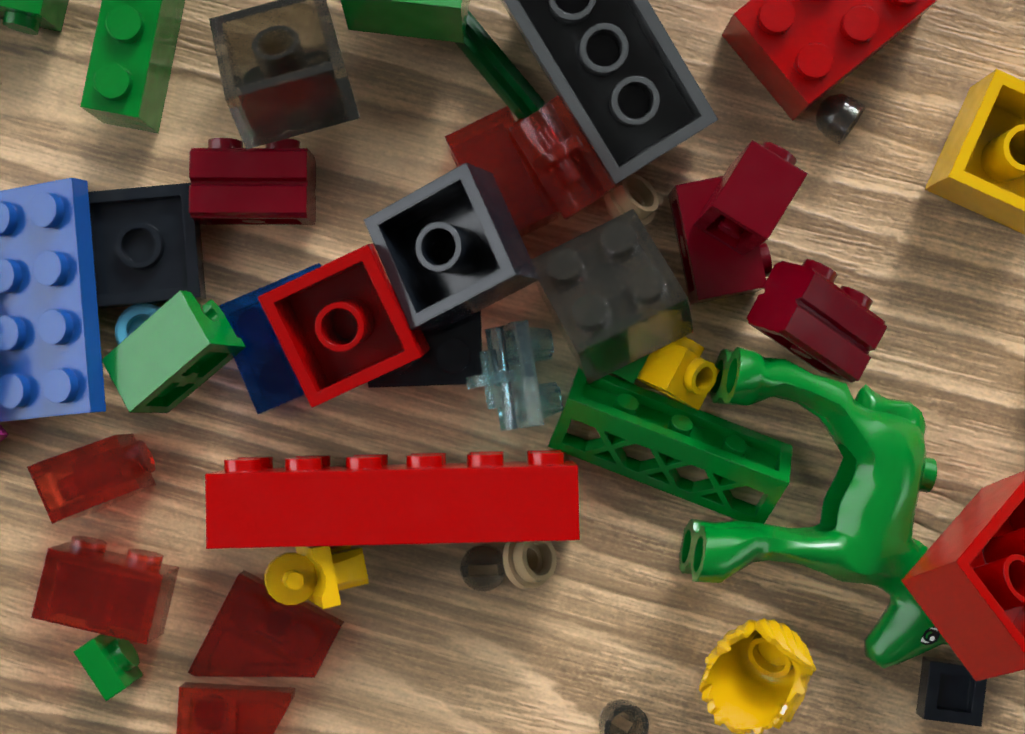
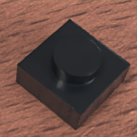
(950, 693)

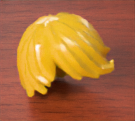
(756, 676)

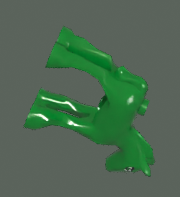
(864, 514)

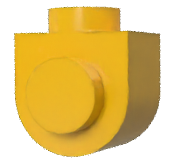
(680, 372)

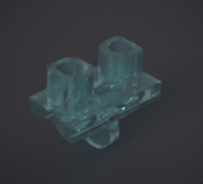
(511, 375)

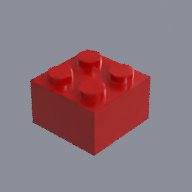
(342, 325)

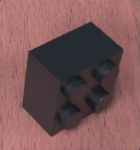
(451, 248)

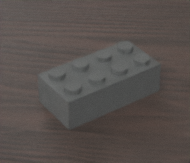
(615, 76)

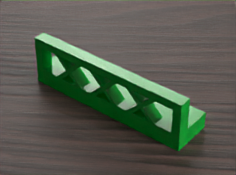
(676, 438)

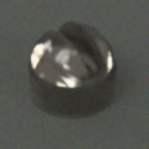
(838, 116)
(482, 555)
(626, 710)

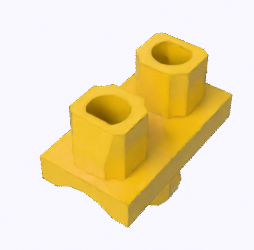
(315, 574)

